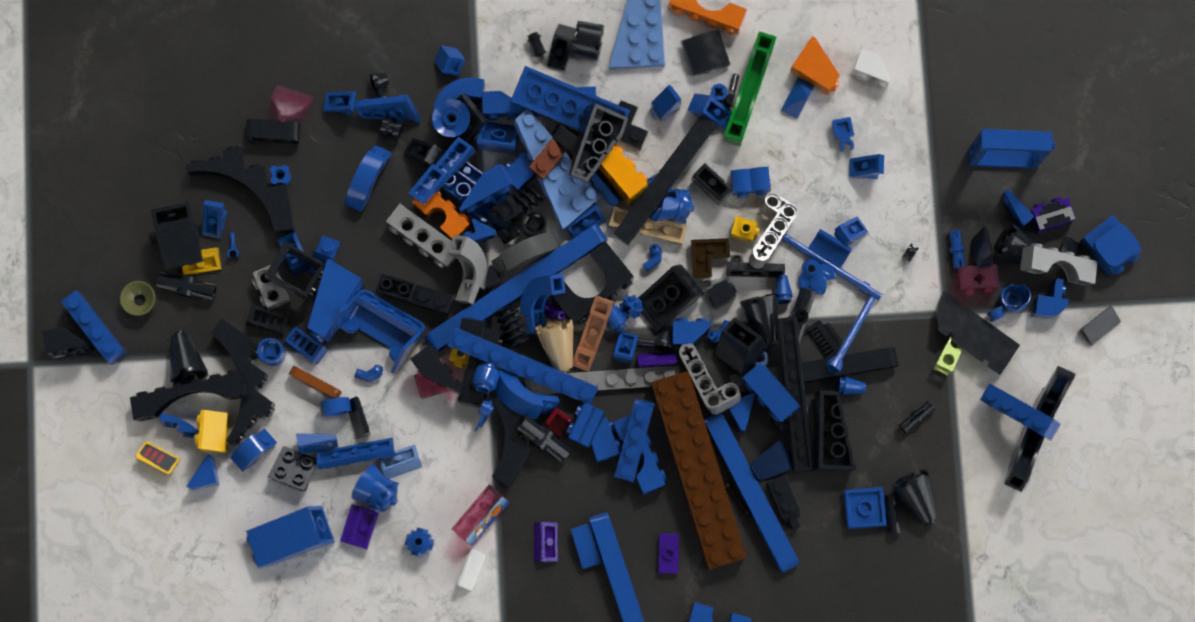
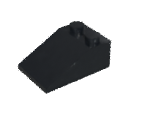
(669, 296)

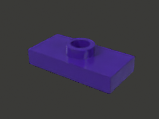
(668, 553)

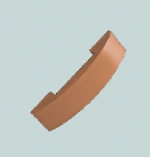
(592, 333)

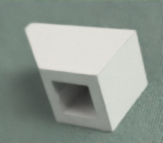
(871, 68)

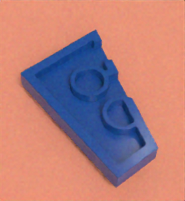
(395, 107)

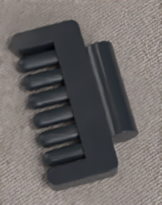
(830, 336)

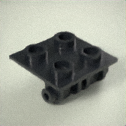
(293, 469)

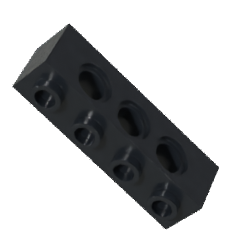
(471, 397)

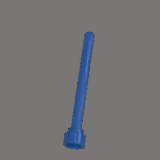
(835, 363)

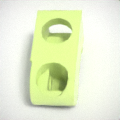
(948, 357)

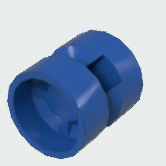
(271, 352)

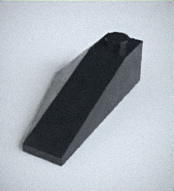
(595, 139)

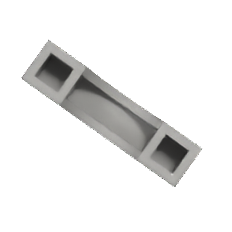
(1078, 269)

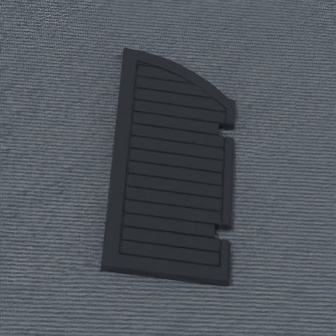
(974, 333)

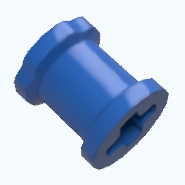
(717, 88)

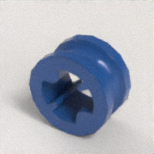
(996, 314)

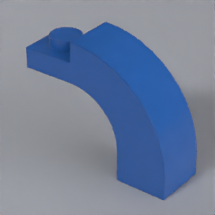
(471, 86)
(365, 177)
(535, 297)
(520, 399)

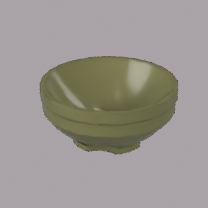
(129, 294)

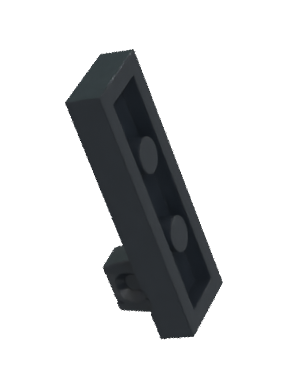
(738, 268)

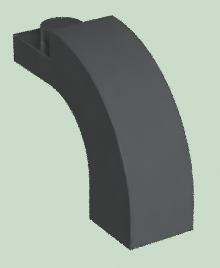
(524, 252)

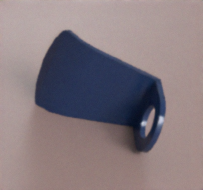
(772, 462)

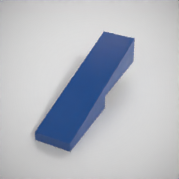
(444, 169)

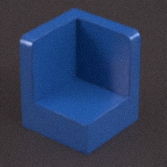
(449, 60)

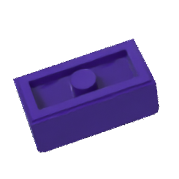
(656, 359)
(545, 542)

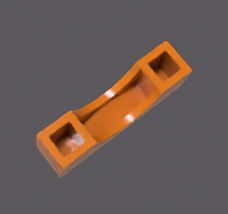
(728, 18)

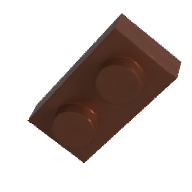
(546, 159)

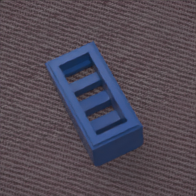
(1017, 209)
(296, 265)
(314, 354)
(315, 442)

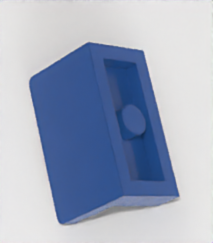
(830, 248)

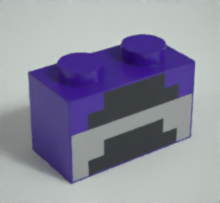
(1052, 215)

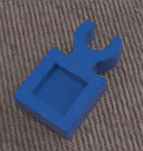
(843, 130)

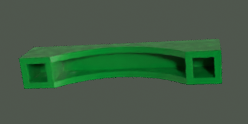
(749, 88)

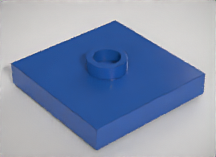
(865, 508)

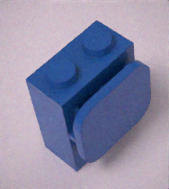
(1112, 246)

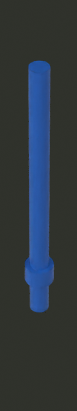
(864, 287)

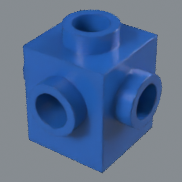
(427, 542)

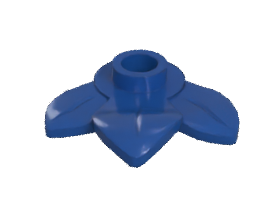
(817, 279)
(485, 411)

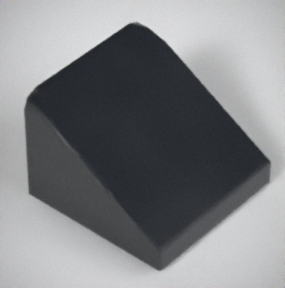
(1070, 245)
(492, 280)
(473, 326)

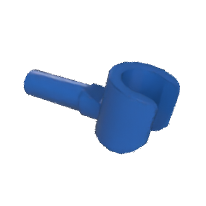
(232, 246)

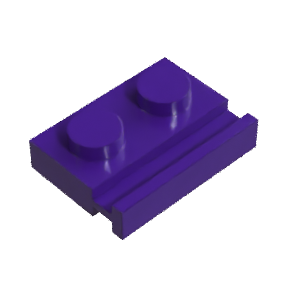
(359, 526)

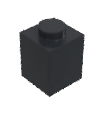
(721, 294)

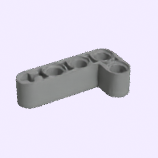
(771, 234)
(703, 377)

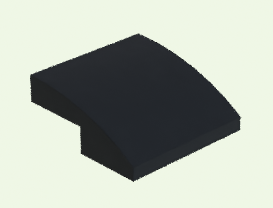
(705, 53)

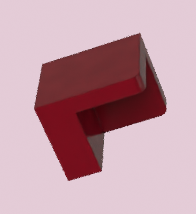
(558, 422)

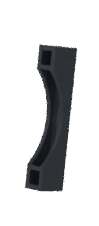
(150, 405)

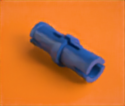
(956, 249)

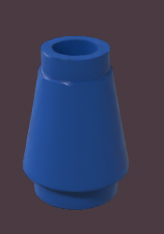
(783, 289)
(849, 386)

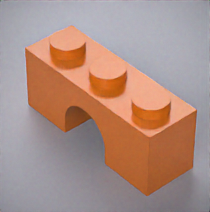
(454, 224)

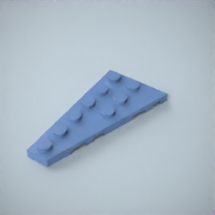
(639, 36)
(565, 193)

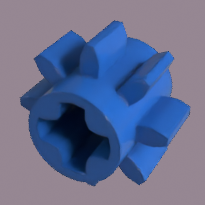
(631, 307)

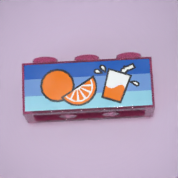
(480, 515)

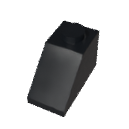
(561, 47)
(423, 152)

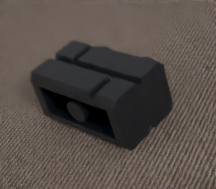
(711, 184)

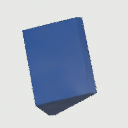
(498, 138)

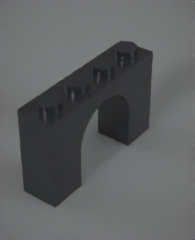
(617, 278)

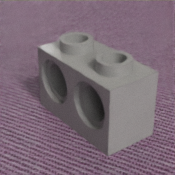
(268, 288)

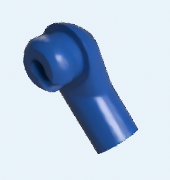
(714, 336)
(371, 375)

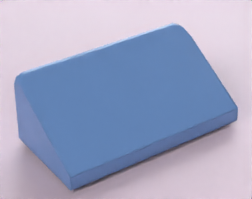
(403, 462)

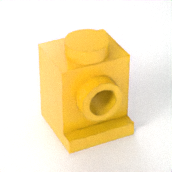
(738, 232)
(458, 362)

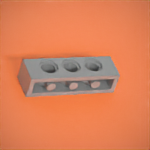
(401, 216)

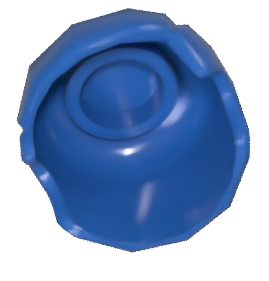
(1015, 297)

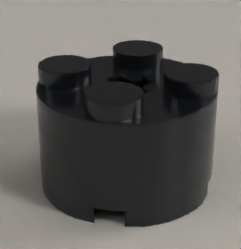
(587, 41)

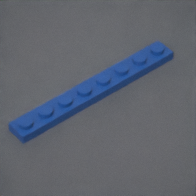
(522, 366)

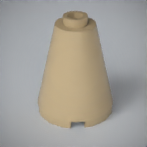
(557, 343)

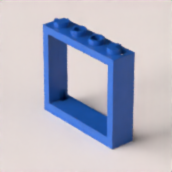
(1010, 148)

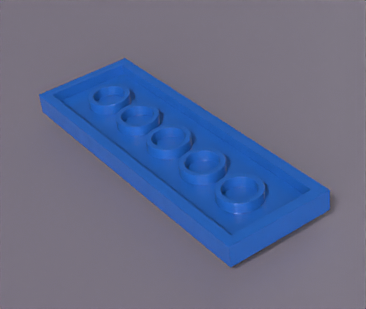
(557, 98)

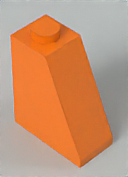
(816, 67)

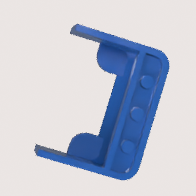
(382, 322)

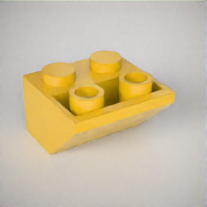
(213, 431)

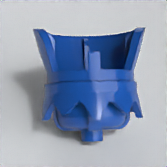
(674, 206)
(375, 490)

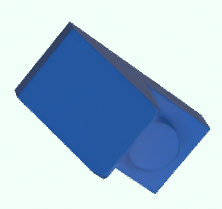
(340, 102)
(867, 166)
(213, 219)
(850, 231)
(482, 232)
(326, 250)

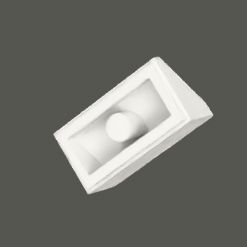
(471, 569)

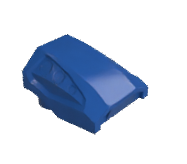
(461, 184)

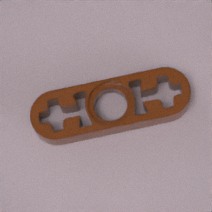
(315, 382)

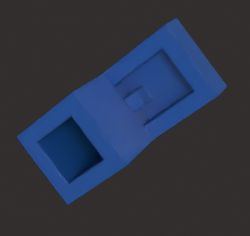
(1049, 307)
(252, 448)

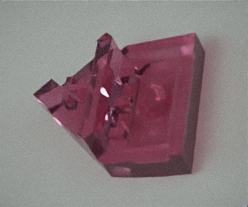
(290, 103)

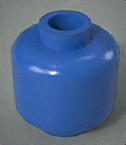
(485, 378)

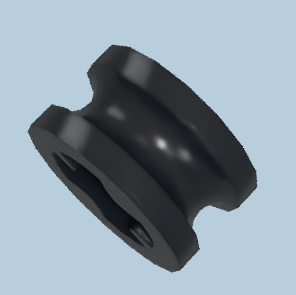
(910, 252)

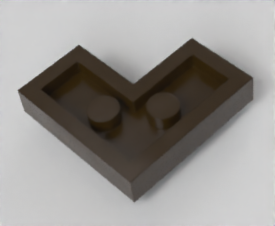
(703, 251)

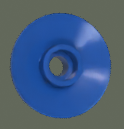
(441, 118)

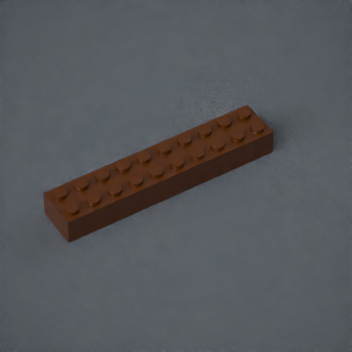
(698, 470)

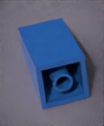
(333, 293)
(289, 536)

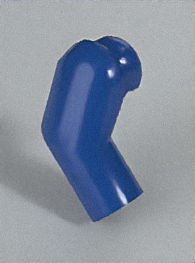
(655, 258)

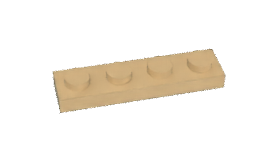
(661, 230)

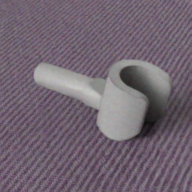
(714, 282)

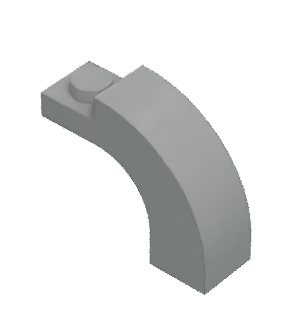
(473, 266)

